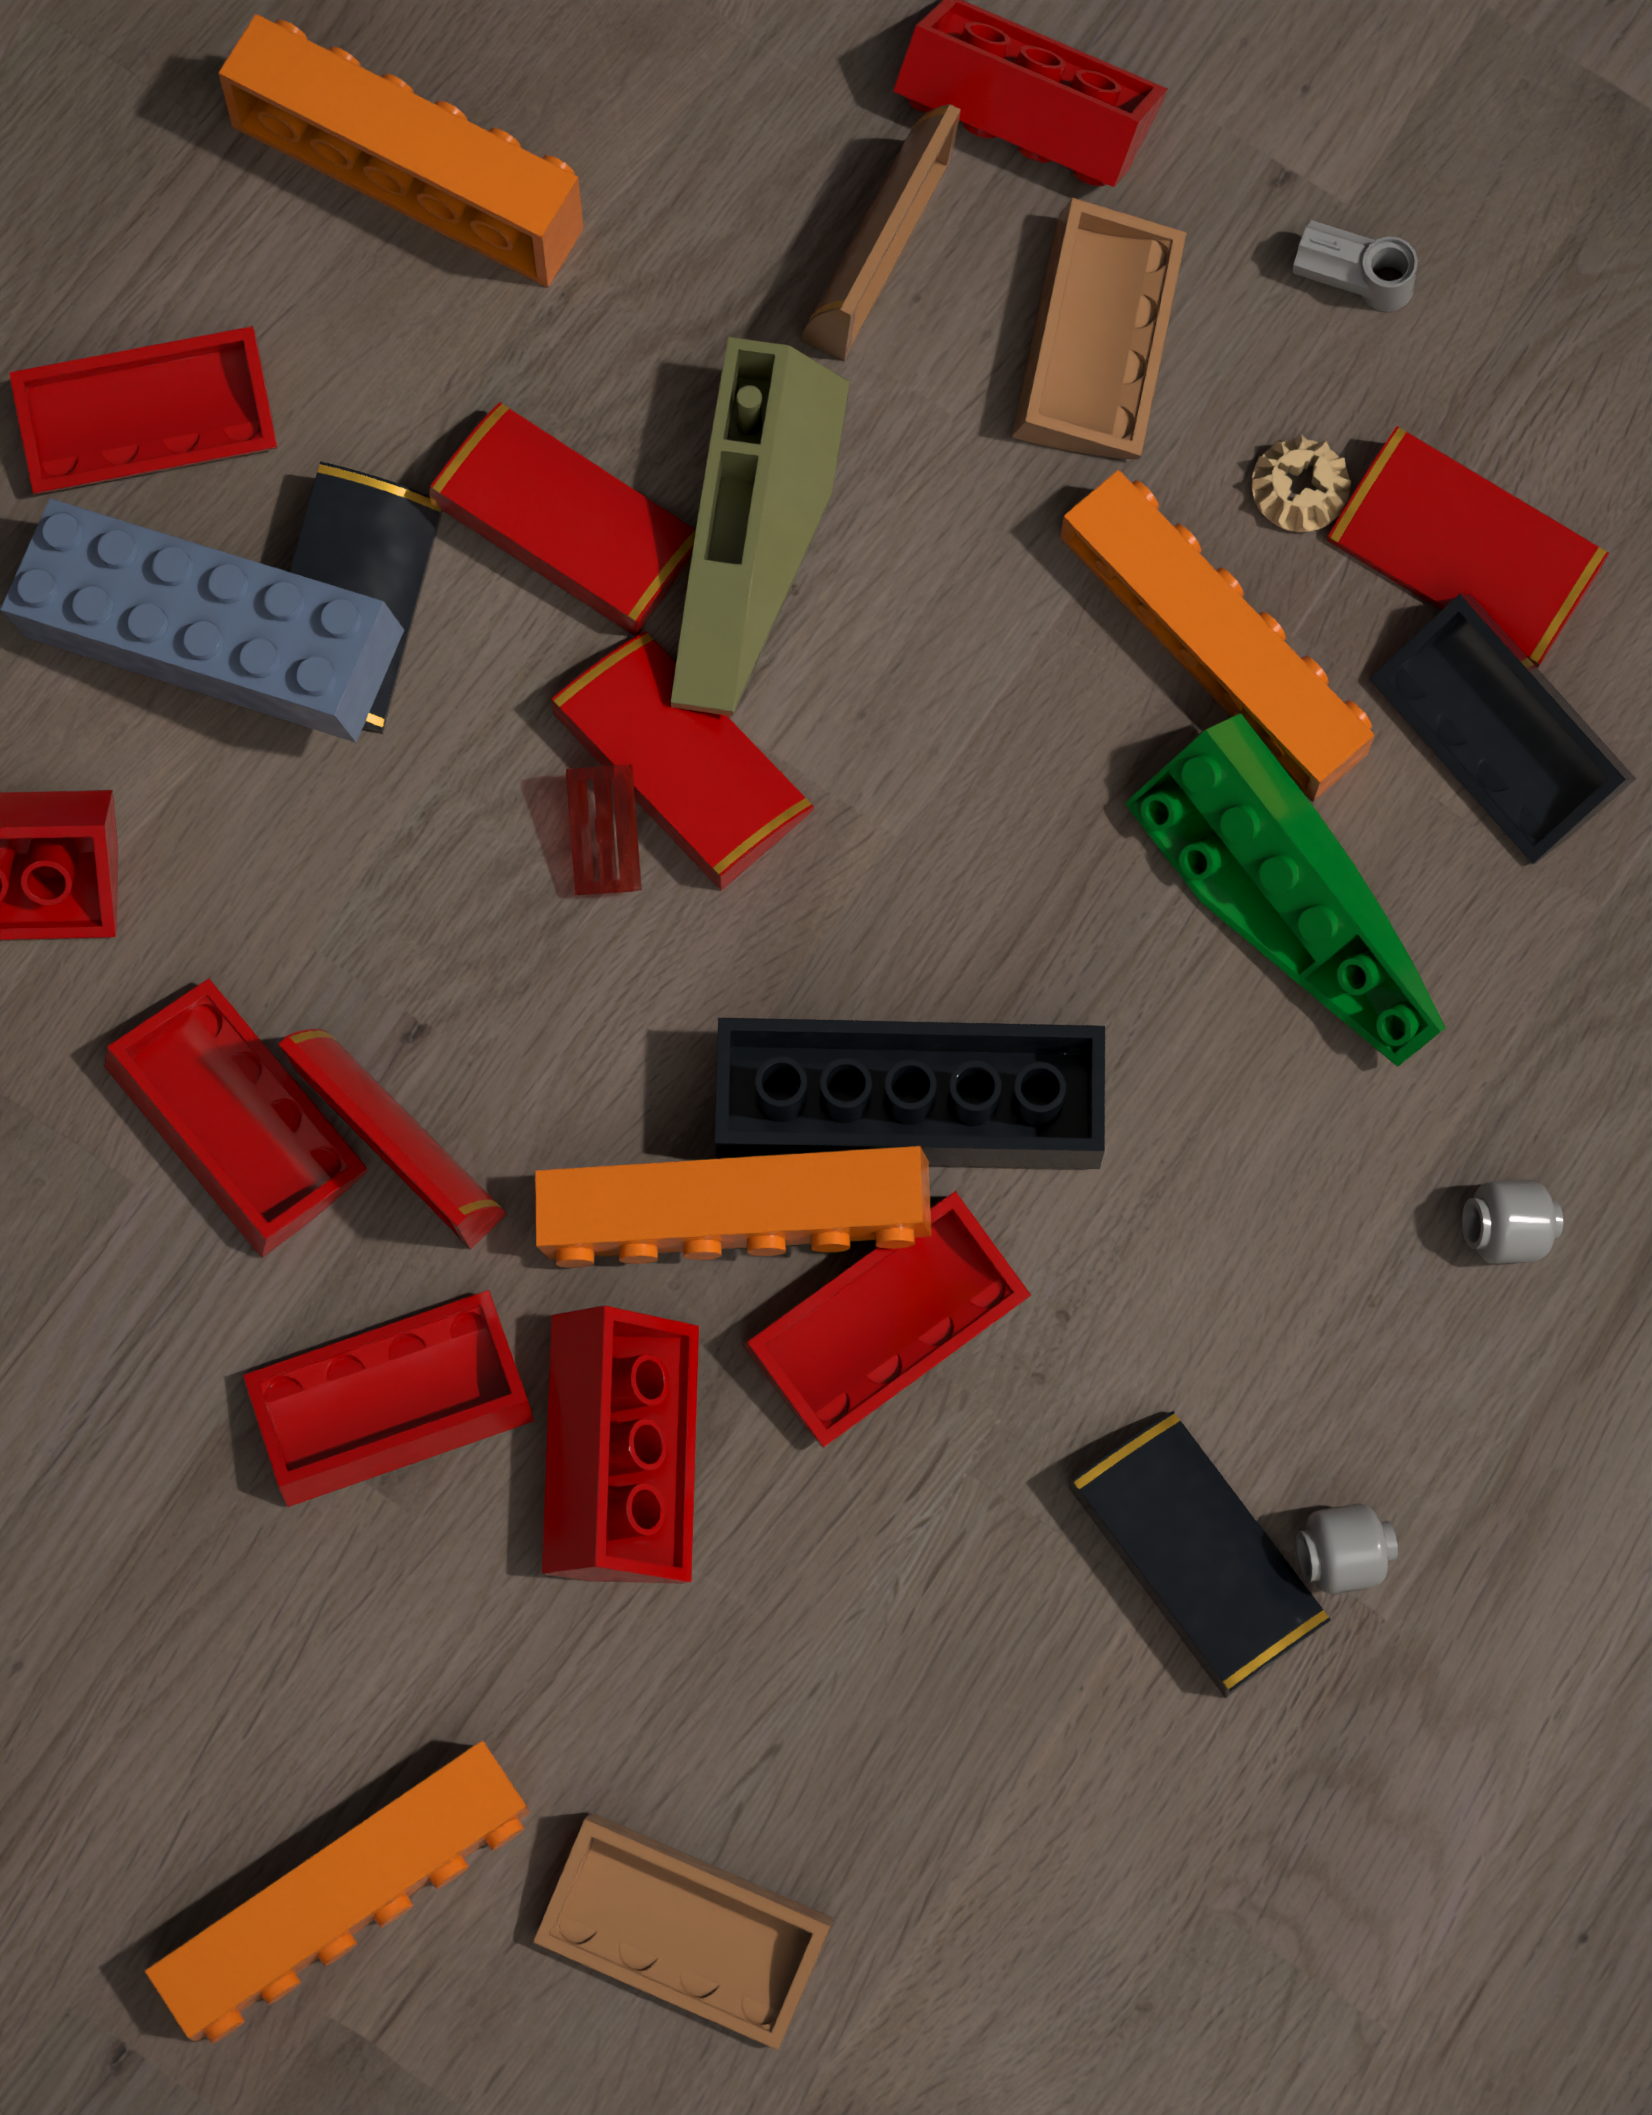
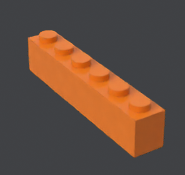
(1217, 633)
(732, 1205)
(338, 1893)

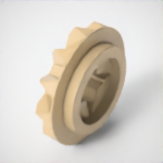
(1311, 508)

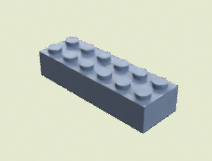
(203, 619)

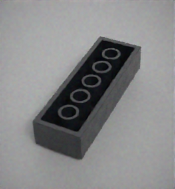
(945, 1086)

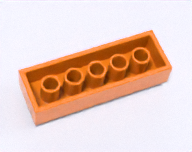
(403, 149)

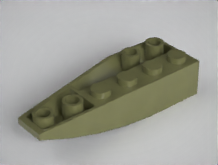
(757, 513)

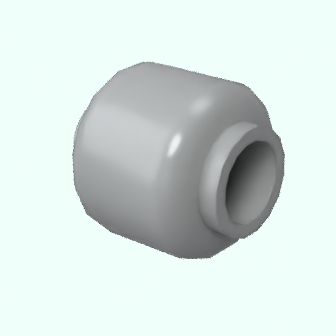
(1511, 1221)
(1345, 1548)

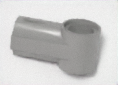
(1350, 263)

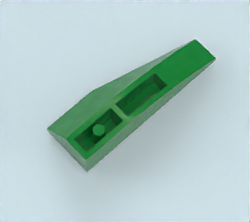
(1285, 884)

